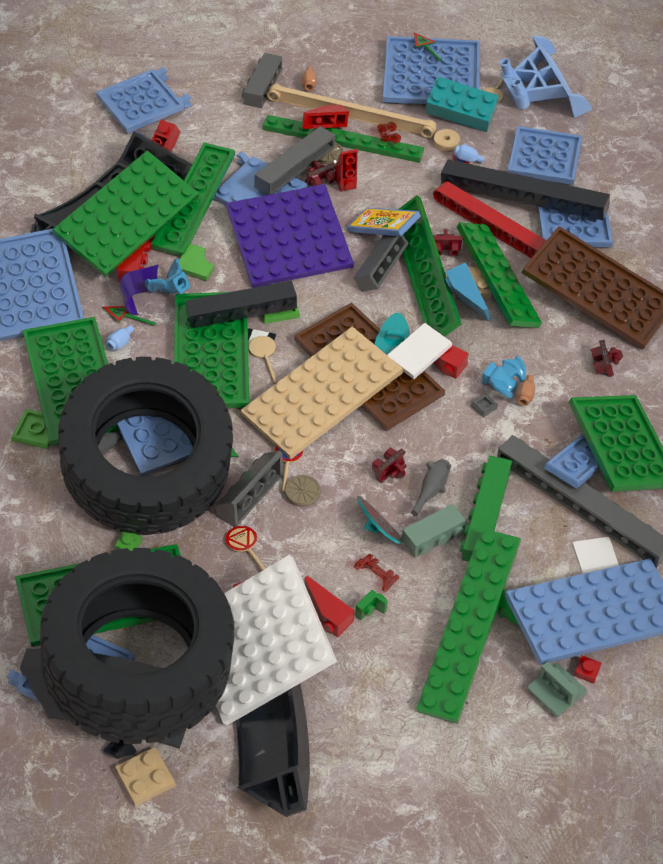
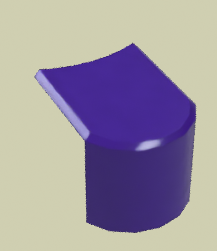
(133, 283)

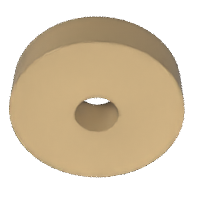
(446, 140)

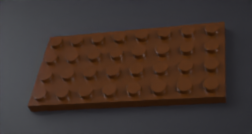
(598, 286)
(396, 400)

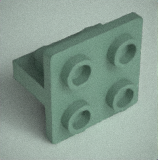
(556, 688)

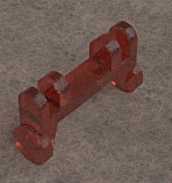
(385, 130)
(387, 577)

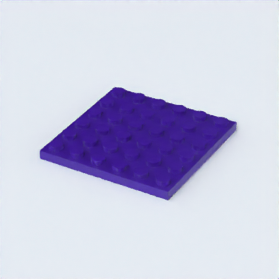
(289, 235)

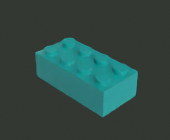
(462, 104)

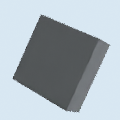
(484, 405)

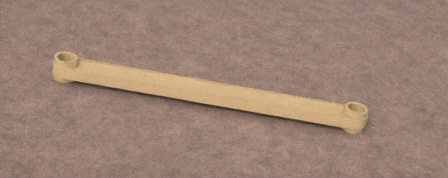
(358, 112)

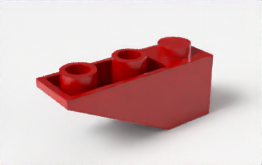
(166, 134)
(347, 170)

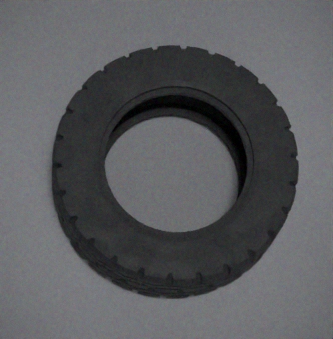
(155, 390)
(123, 702)

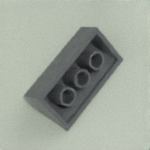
(250, 488)

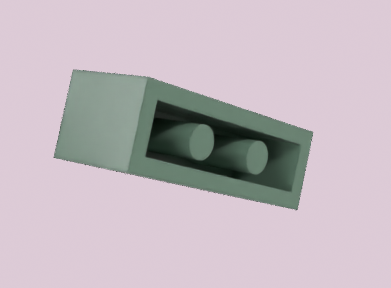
(434, 530)

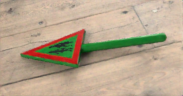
(423, 41)
(120, 312)

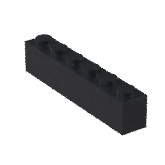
(241, 304)

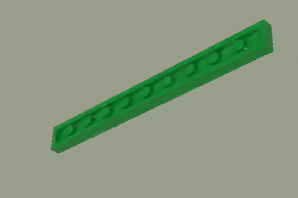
(347, 139)

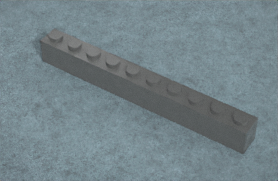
(585, 502)

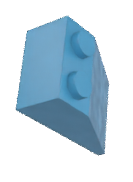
(466, 290)

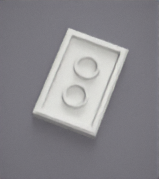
(420, 350)

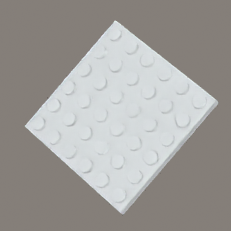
(274, 639)

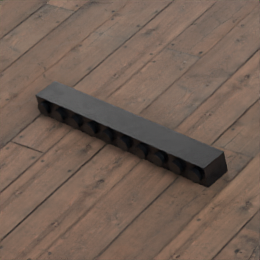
(526, 189)

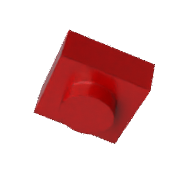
(587, 669)

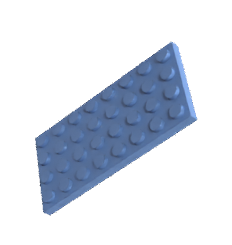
(590, 610)

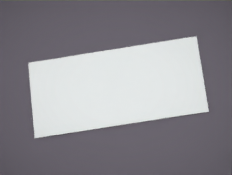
(595, 554)

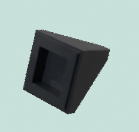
(119, 749)

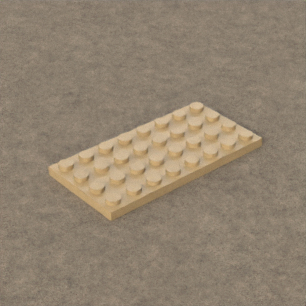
(321, 392)

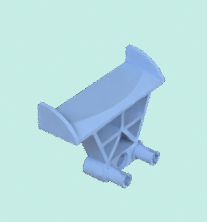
(537, 88)

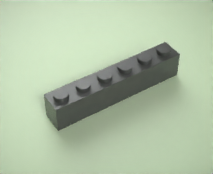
(294, 161)

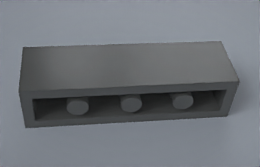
(262, 79)
(380, 262)

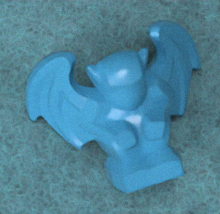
(175, 281)
(501, 377)

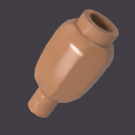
(309, 79)
(526, 391)

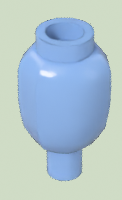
(467, 154)
(119, 338)

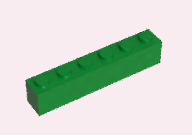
(486, 502)

